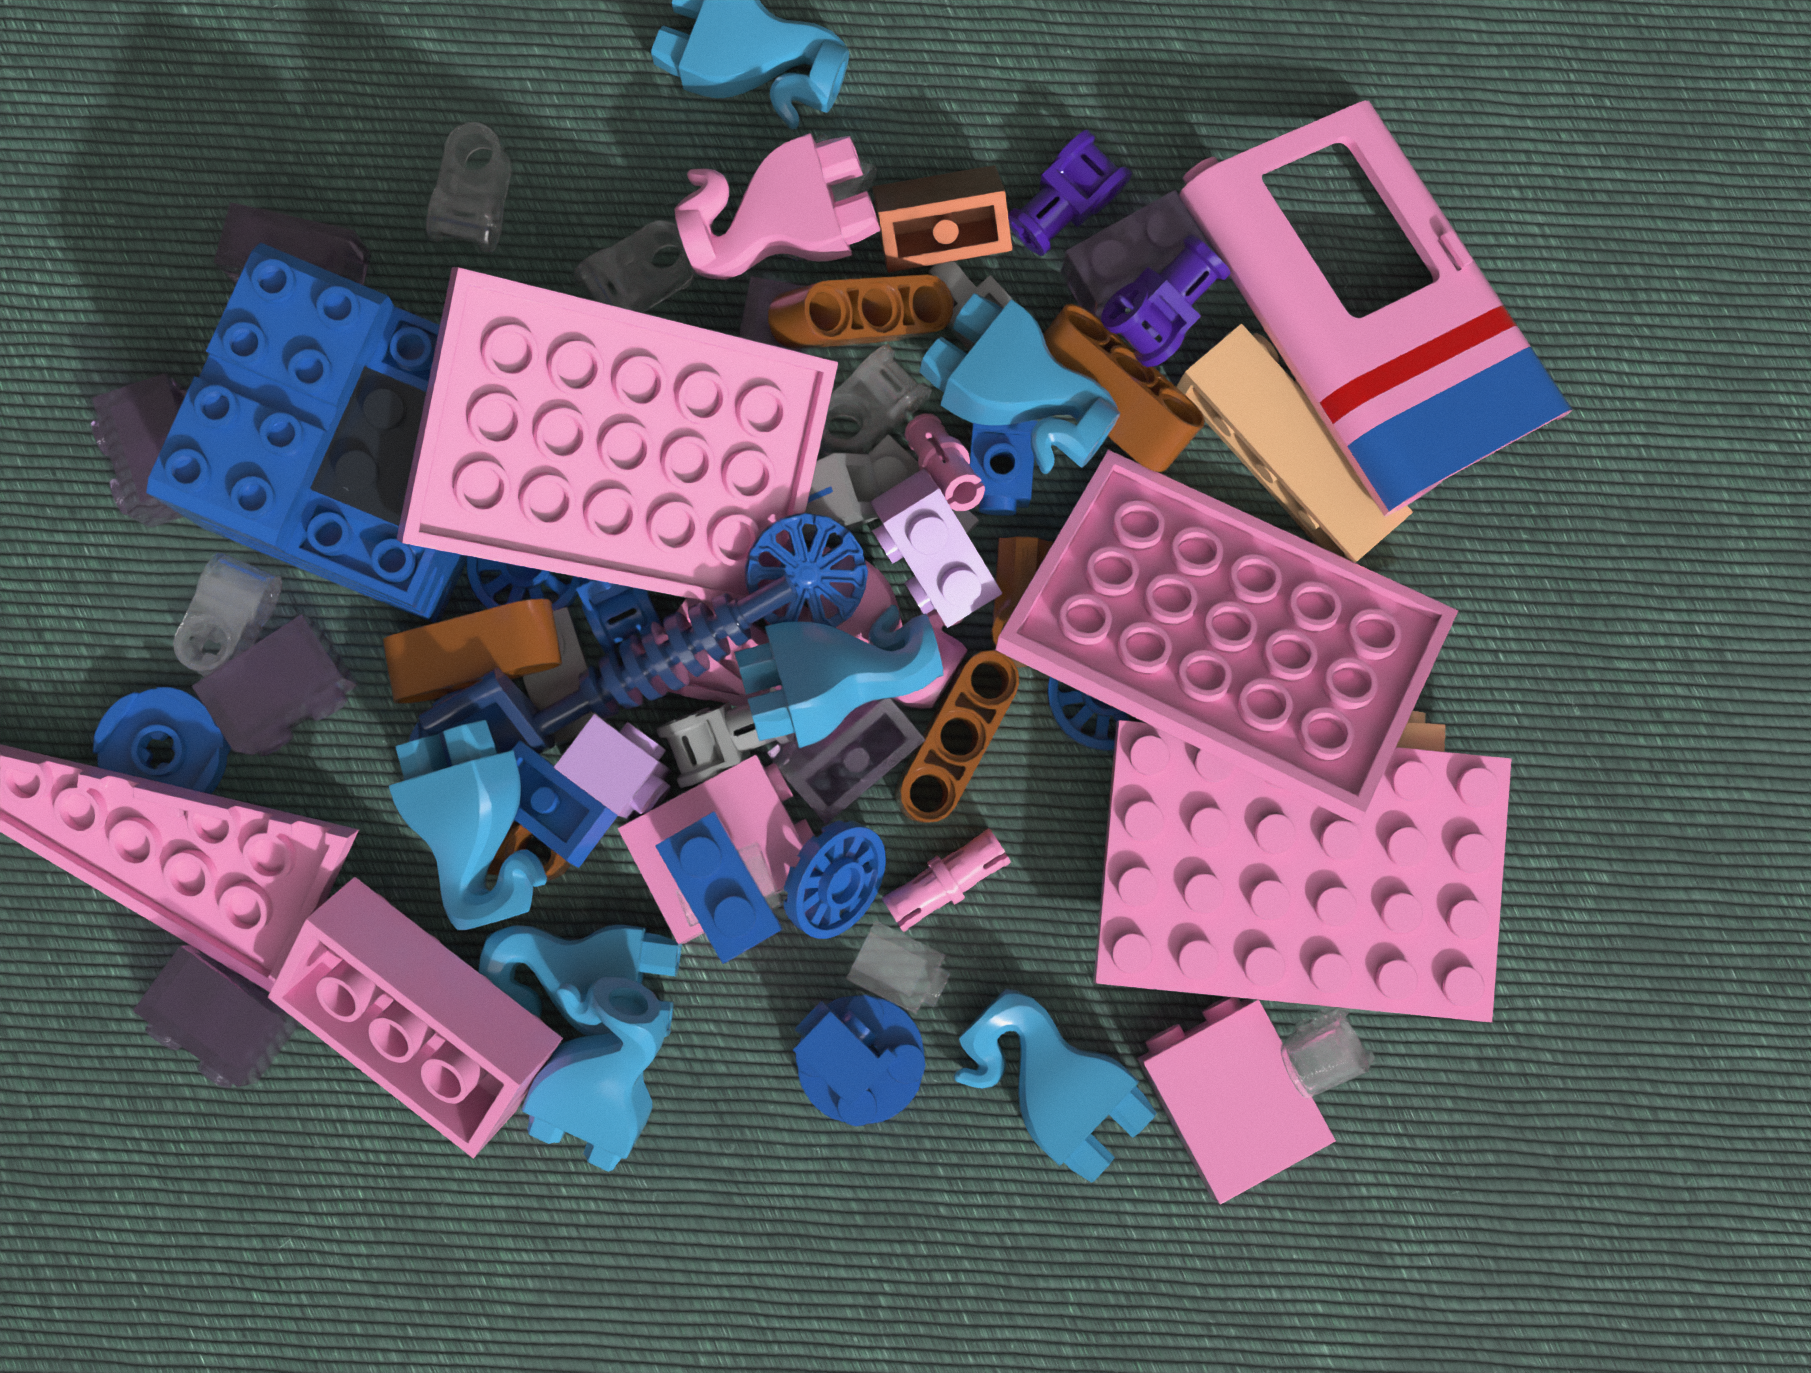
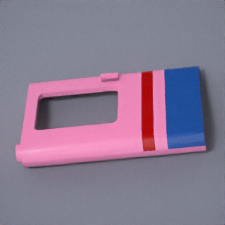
(1411, 384)

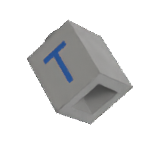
(842, 491)

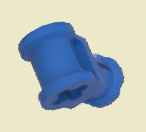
(607, 600)

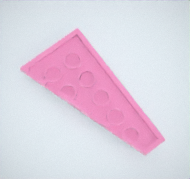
(187, 860)

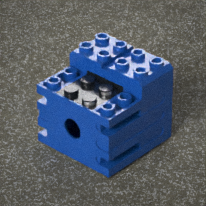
(310, 432)

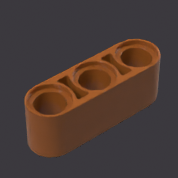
(860, 311)
(1154, 413)
(459, 651)
(979, 715)

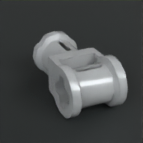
(713, 740)

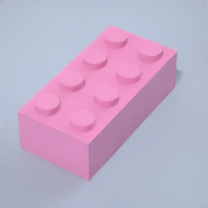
(413, 1016)

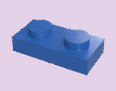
(558, 808)
(719, 887)

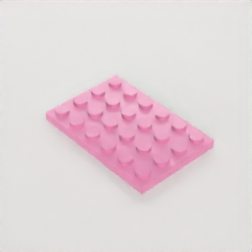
(609, 441)
(1230, 635)
(1276, 899)

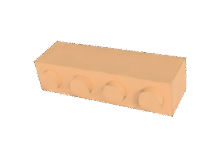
(1285, 444)

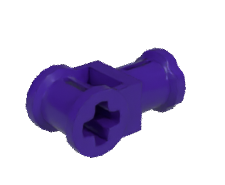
(1070, 190)
(1163, 302)

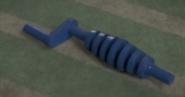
(643, 668)

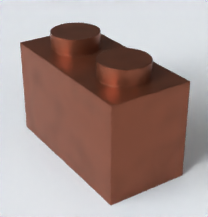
(942, 218)

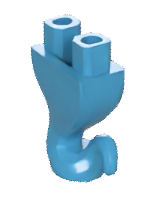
(744, 46)
(1017, 380)
(832, 672)
(464, 820)
(555, 960)
(597, 1080)
(1059, 1086)

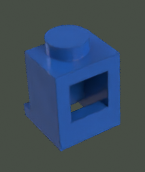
(1009, 490)
(841, 1051)

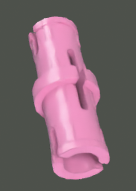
(949, 474)
(946, 880)

